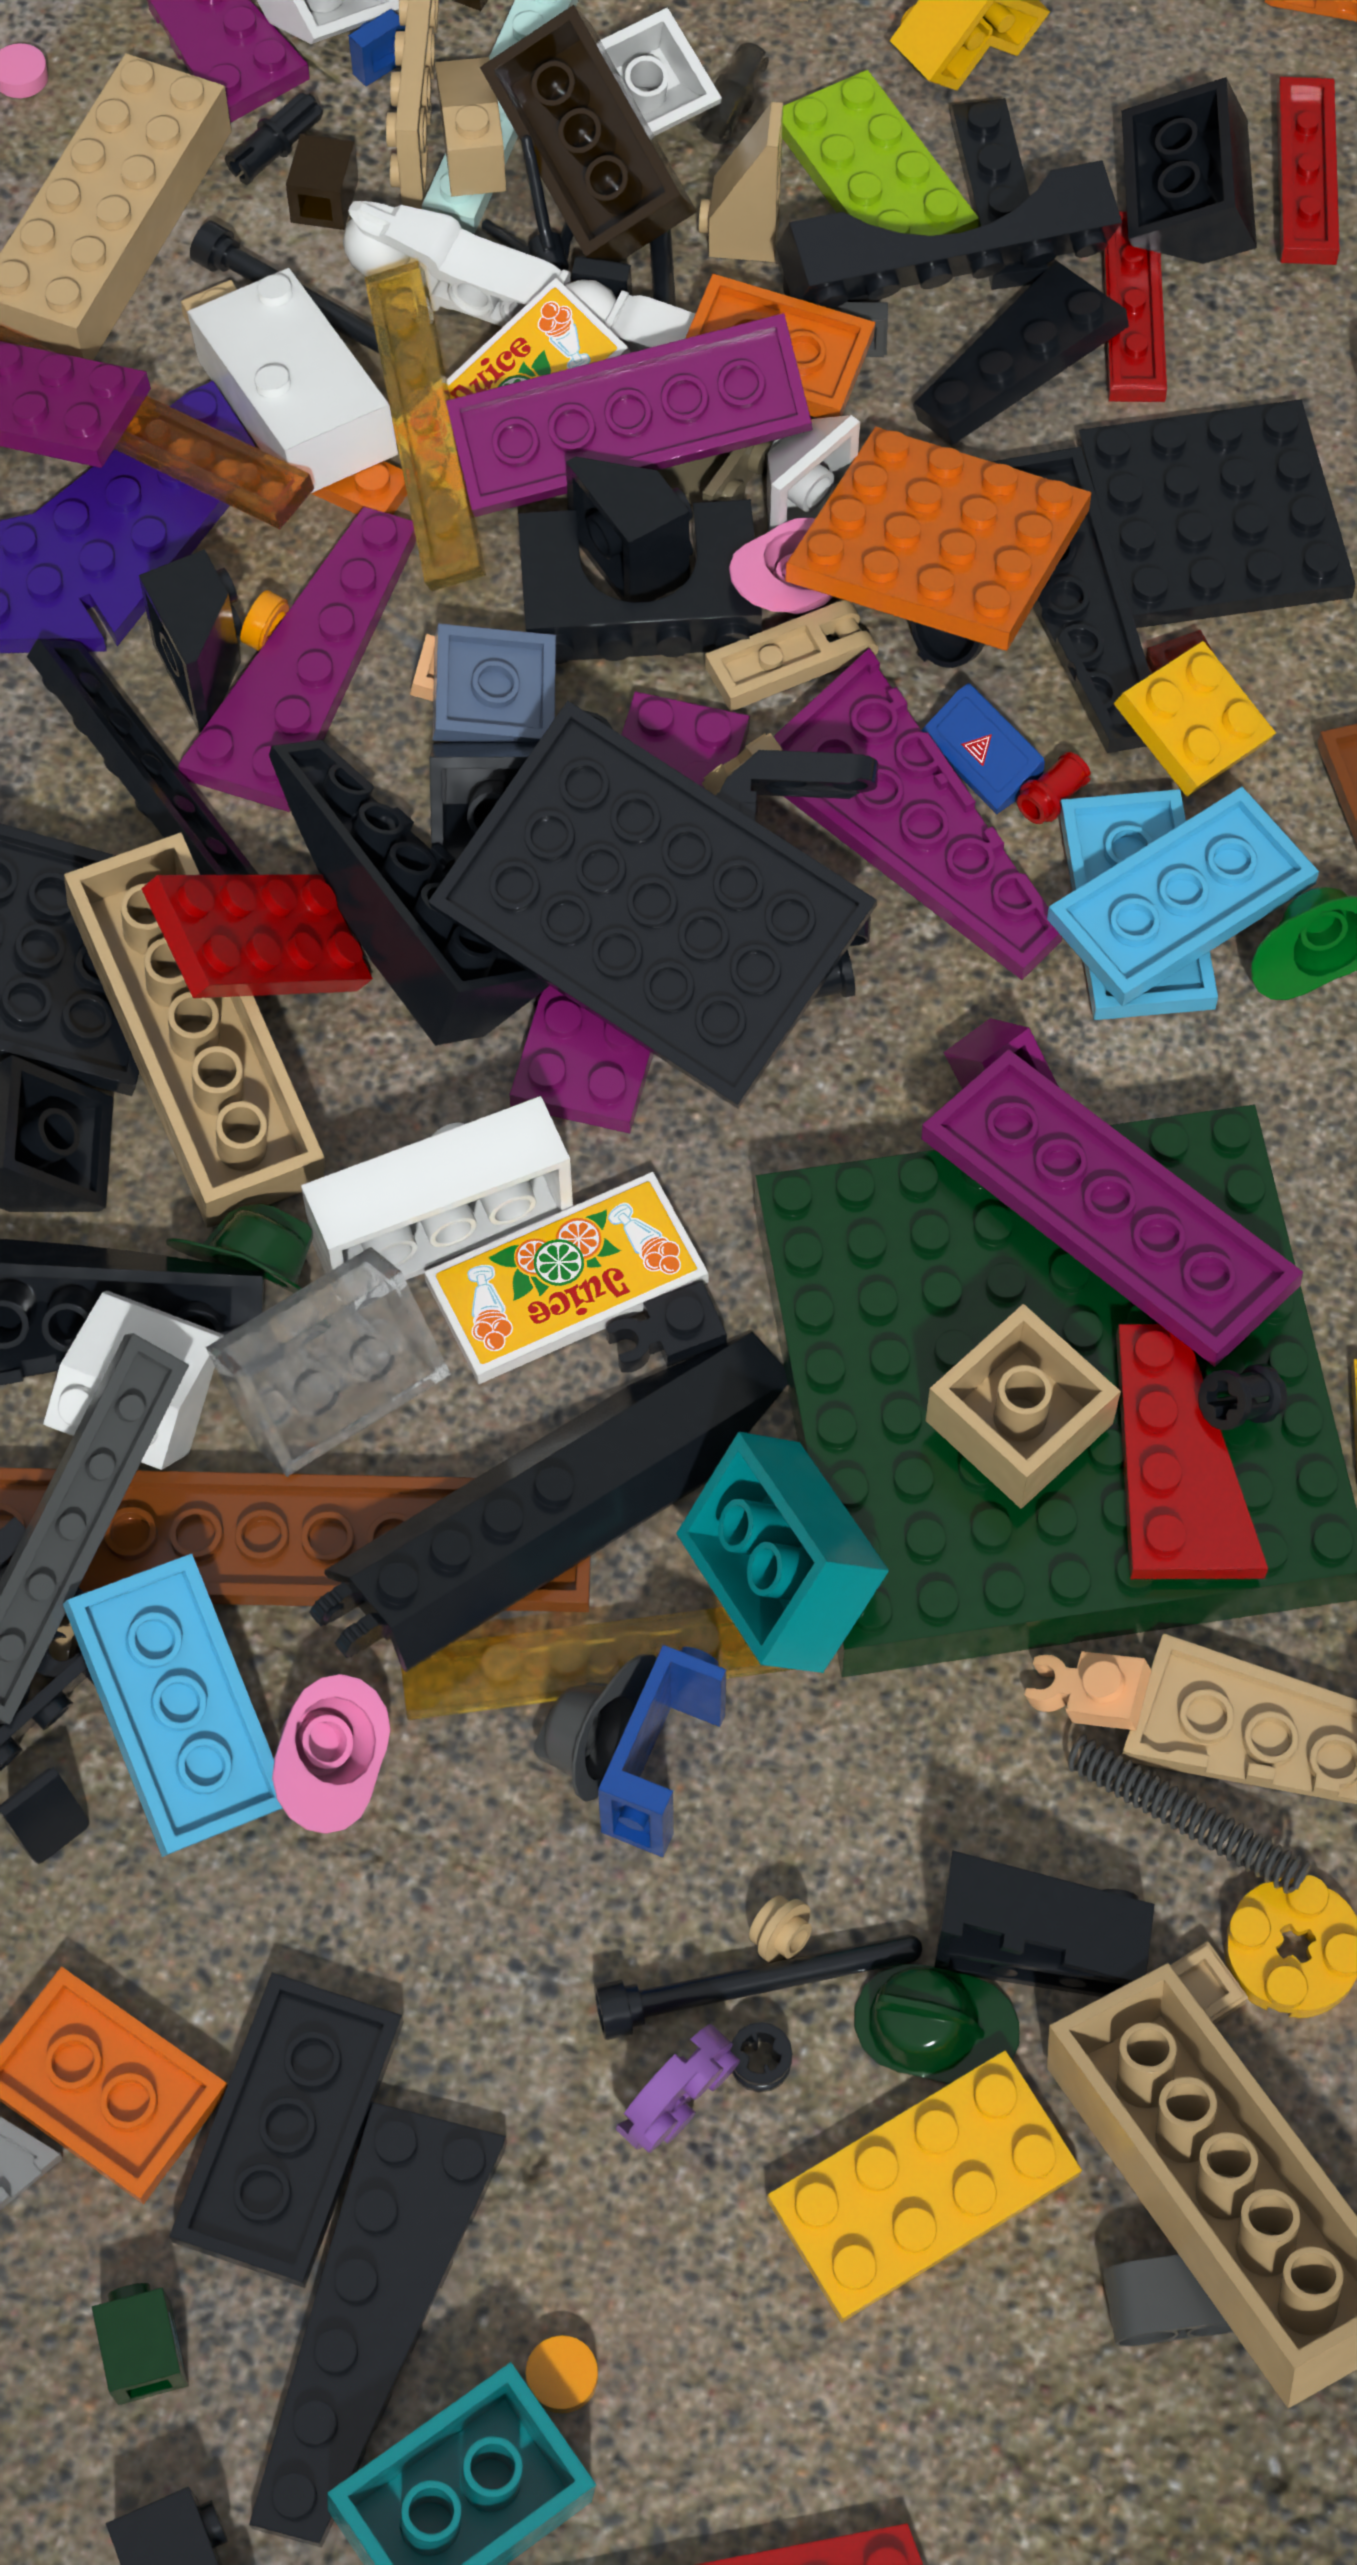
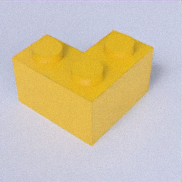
(952, 35)

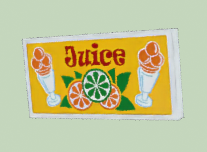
(541, 339)
(564, 1277)

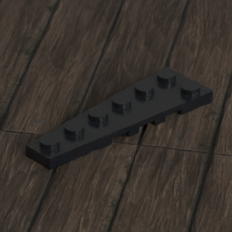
(1088, 608)
(389, 2256)

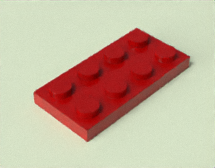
(256, 934)

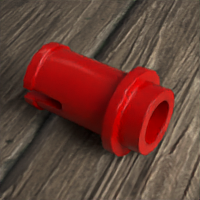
(1042, 797)

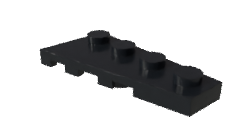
(1024, 348)

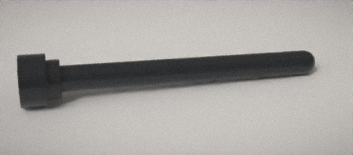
(217, 249)
(627, 2006)

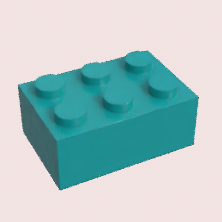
(781, 1553)
(465, 2484)

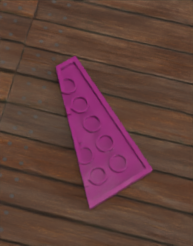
(919, 819)

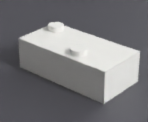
(293, 379)
(443, 1192)

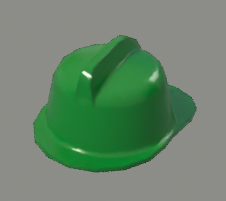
(1308, 946)

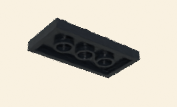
(287, 2130)

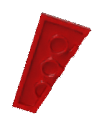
(1178, 1474)

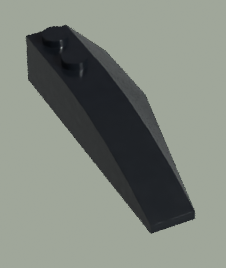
(383, 890)
(54, 1287)

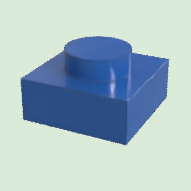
(374, 47)

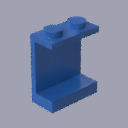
(635, 1807)

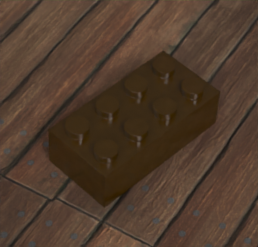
(588, 138)

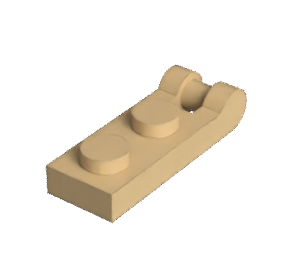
(788, 654)

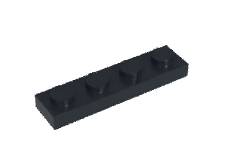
(992, 173)

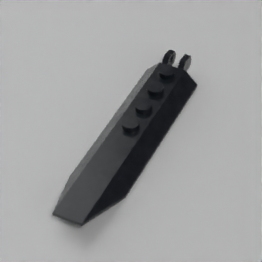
(550, 1504)

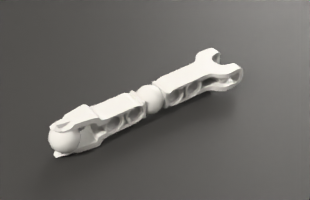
(491, 278)

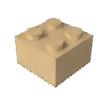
(1022, 1405)

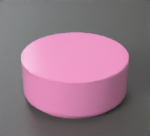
(22, 70)

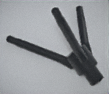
(547, 244)

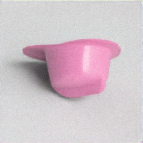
(760, 571)
(331, 1753)

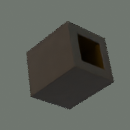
(322, 181)

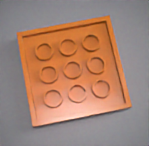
(939, 538)

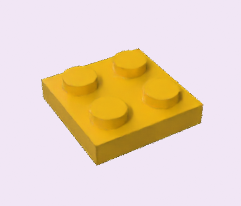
(1194, 718)

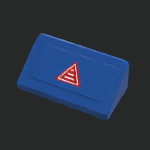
(984, 748)

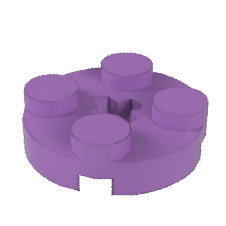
(663, 2106)

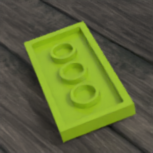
(873, 160)

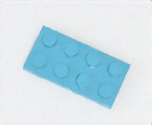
(1097, 837)
(1182, 895)
(175, 1703)

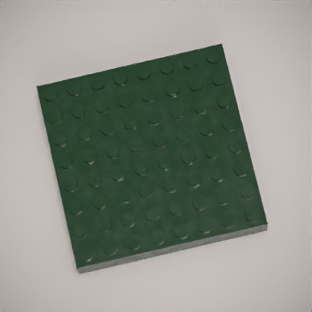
(898, 1274)

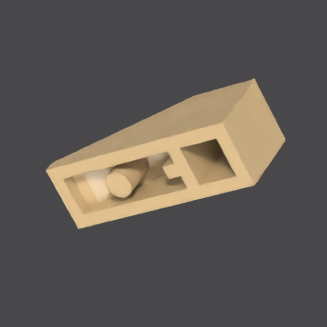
(470, 128)
(746, 195)

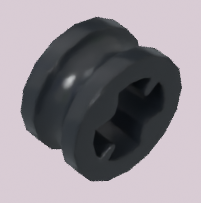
(781, 2053)

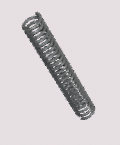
(1115, 1766)

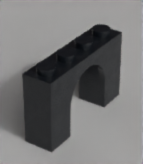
(595, 626)

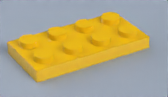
(923, 2186)

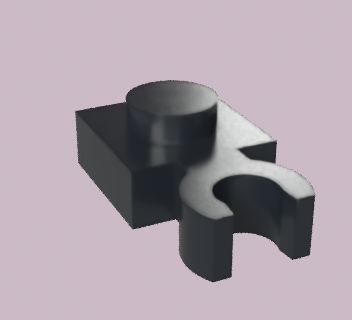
(675, 1324)

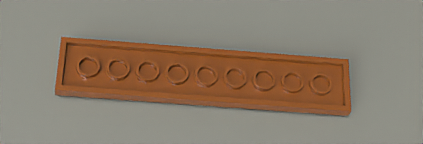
(261, 1532)

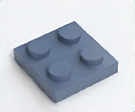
(492, 684)

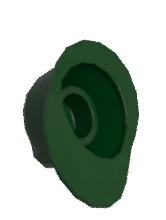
(256, 1240)
(933, 2022)

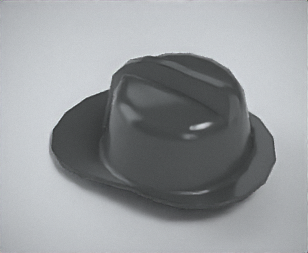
(589, 1723)

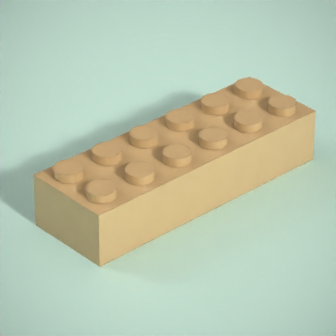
(110, 205)
(200, 1058)
(1218, 2175)

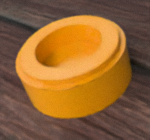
(263, 619)
(562, 2374)

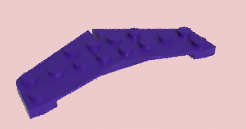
(98, 540)

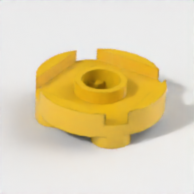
(1286, 1983)

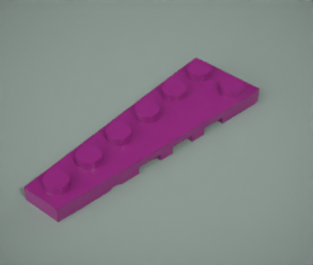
(232, 47)
(304, 665)

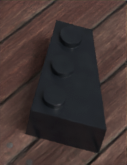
(1040, 1929)

